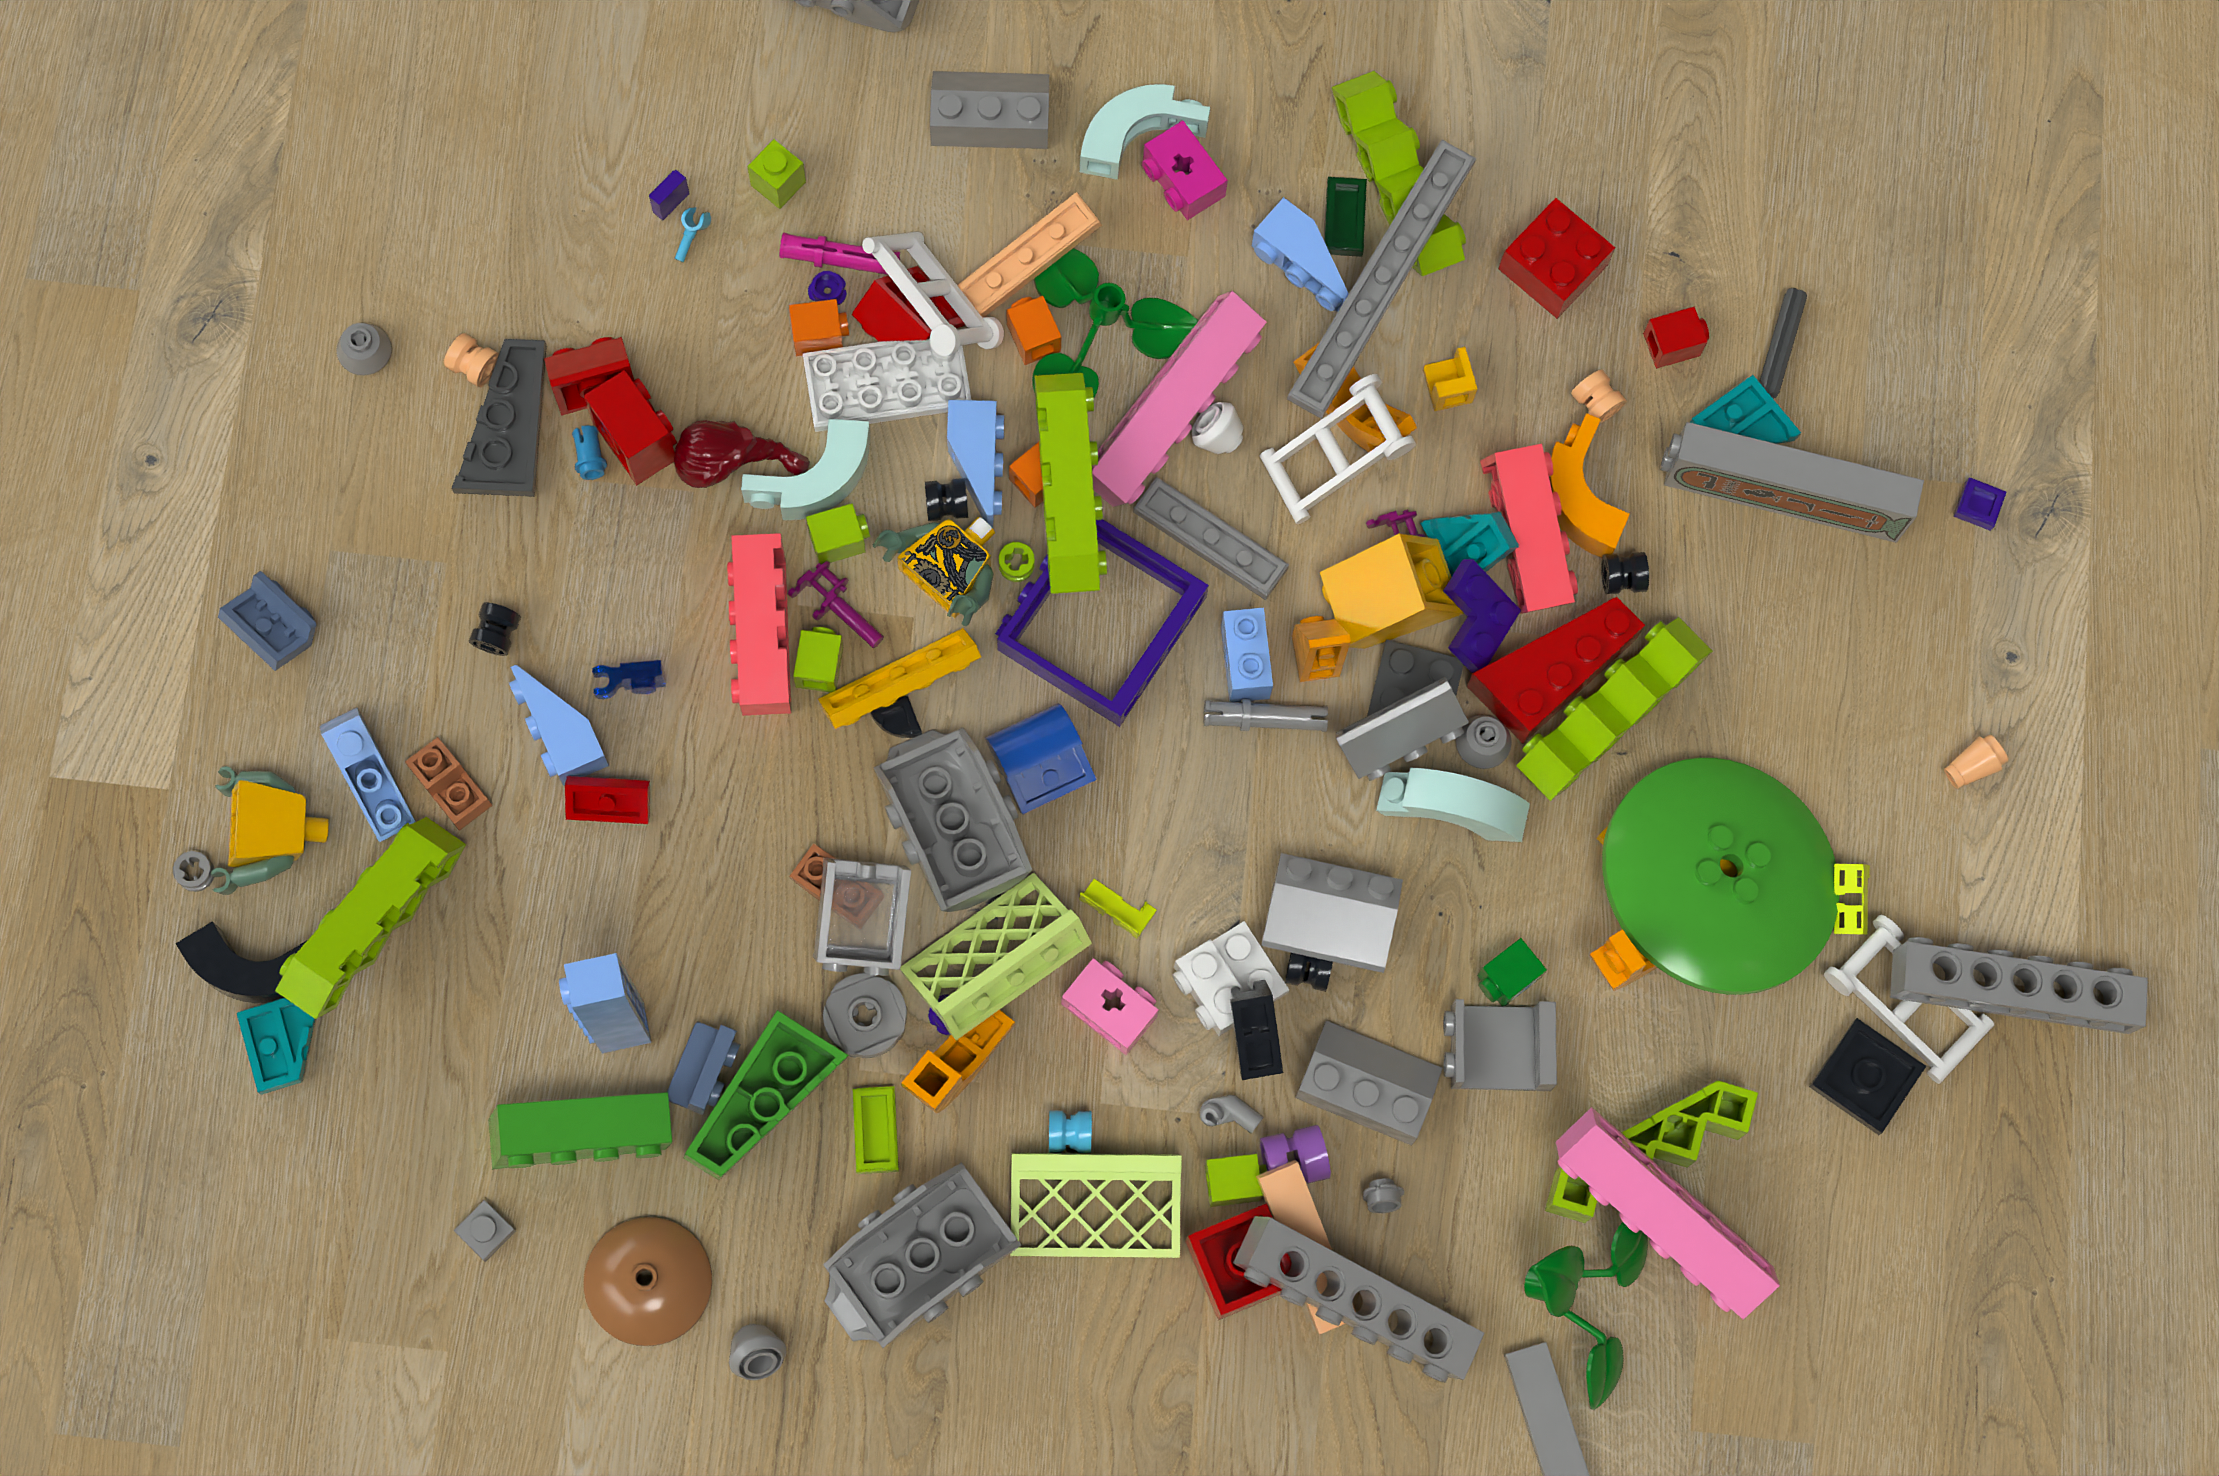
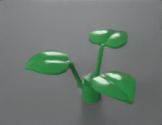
(1156, 322)
(1556, 1284)

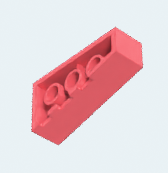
(1531, 510)
(761, 624)

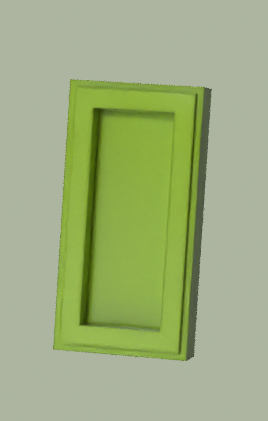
(875, 1130)

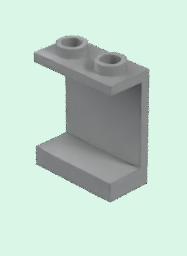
(1501, 1047)

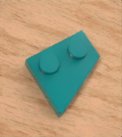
(1749, 413)
(1473, 536)
(276, 1043)

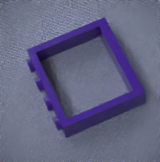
(1034, 595)

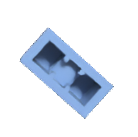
(1246, 654)

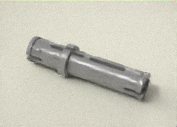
(1265, 715)

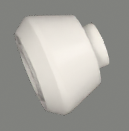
(1218, 429)

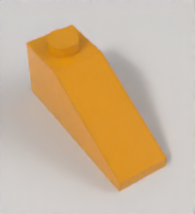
(1319, 648)

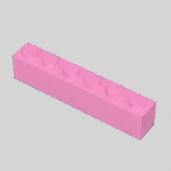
(1174, 397)
(1666, 1214)

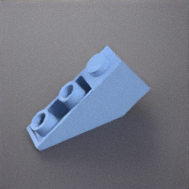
(1296, 247)
(972, 446)
(565, 731)
(367, 773)

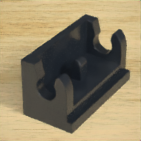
(1256, 1031)

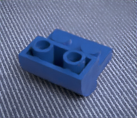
(1041, 758)

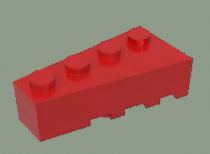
(1550, 671)

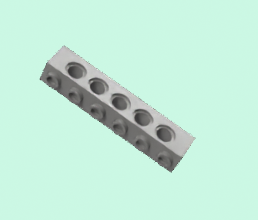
(1915, 981)
(1453, 1339)

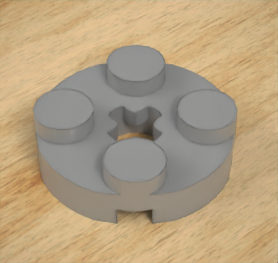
(843, 1006)

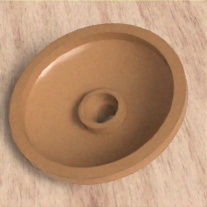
(665, 1306)

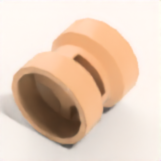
(472, 360)
(1599, 396)

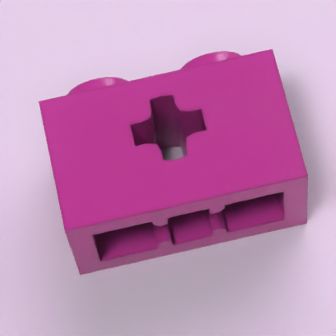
(1182, 151)

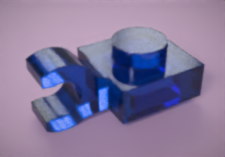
(633, 676)

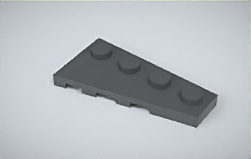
(507, 431)

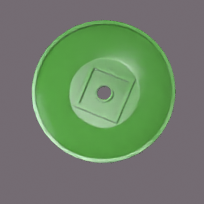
(1680, 905)

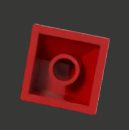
(891, 317)

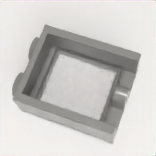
(861, 915)

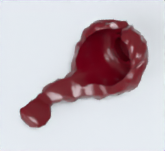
(714, 450)

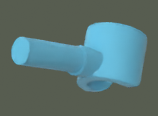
(691, 230)

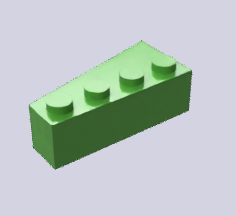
(769, 1085)
(579, 1129)

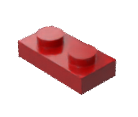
(607, 800)

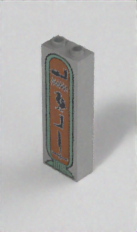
(1791, 482)

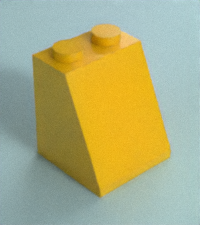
(1390, 590)

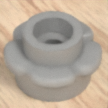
(1383, 1196)

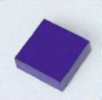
(669, 194)
(1980, 504)

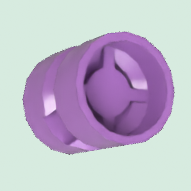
(1308, 1151)

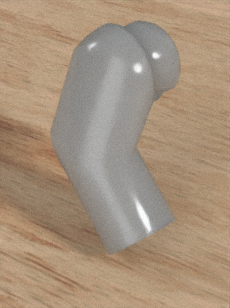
(1229, 1109)

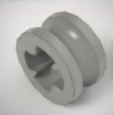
(183, 879)

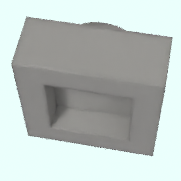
(484, 1231)

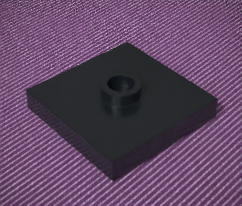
(1867, 1076)

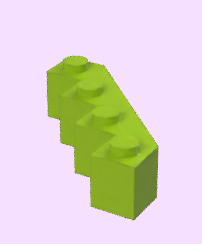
(1391, 160)
(1068, 483)
(1604, 717)
(361, 924)
(1668, 1136)

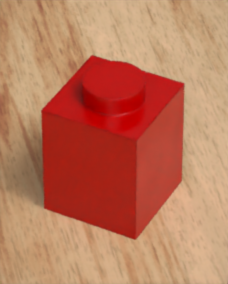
(1676, 337)

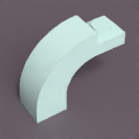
(1131, 115)
(823, 484)
(1457, 799)

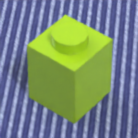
(776, 174)
(837, 533)
(818, 660)
(1233, 1180)

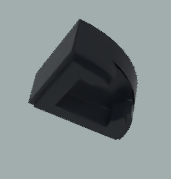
(898, 719)

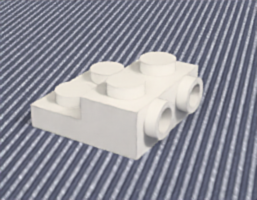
(1219, 966)

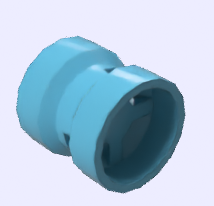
(1072, 1131)

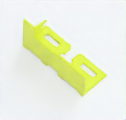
(1850, 911)
(1124, 915)

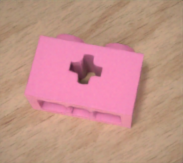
(1118, 1027)

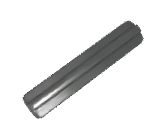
(1783, 341)

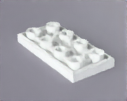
(883, 382)

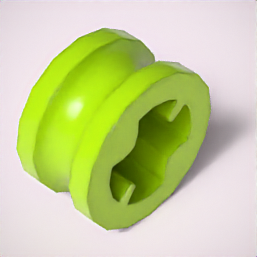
(1025, 570)

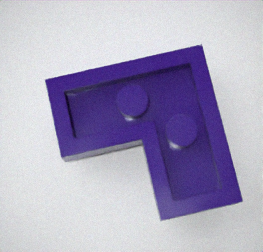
(1488, 615)

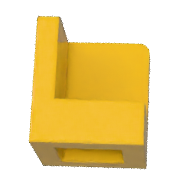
(1451, 381)

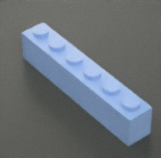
(605, 1003)

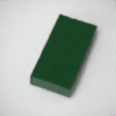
(1345, 216)

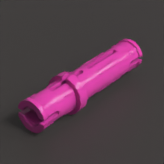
(829, 253)

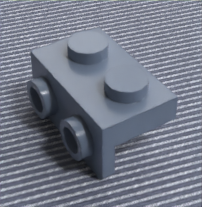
(269, 622)
(700, 1066)

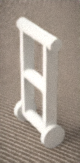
(944, 337)
(1394, 447)
(1845, 982)

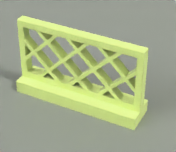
(1010, 972)
(1097, 1167)

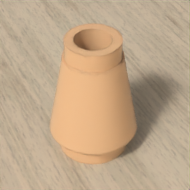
(1977, 761)

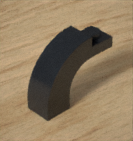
(239, 978)

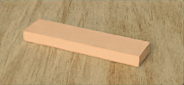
(1029, 255)
(1293, 1206)

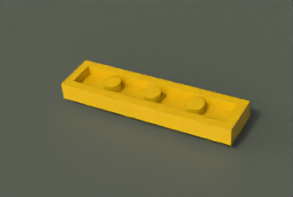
(899, 678)

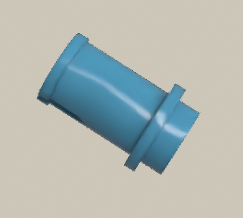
(588, 452)

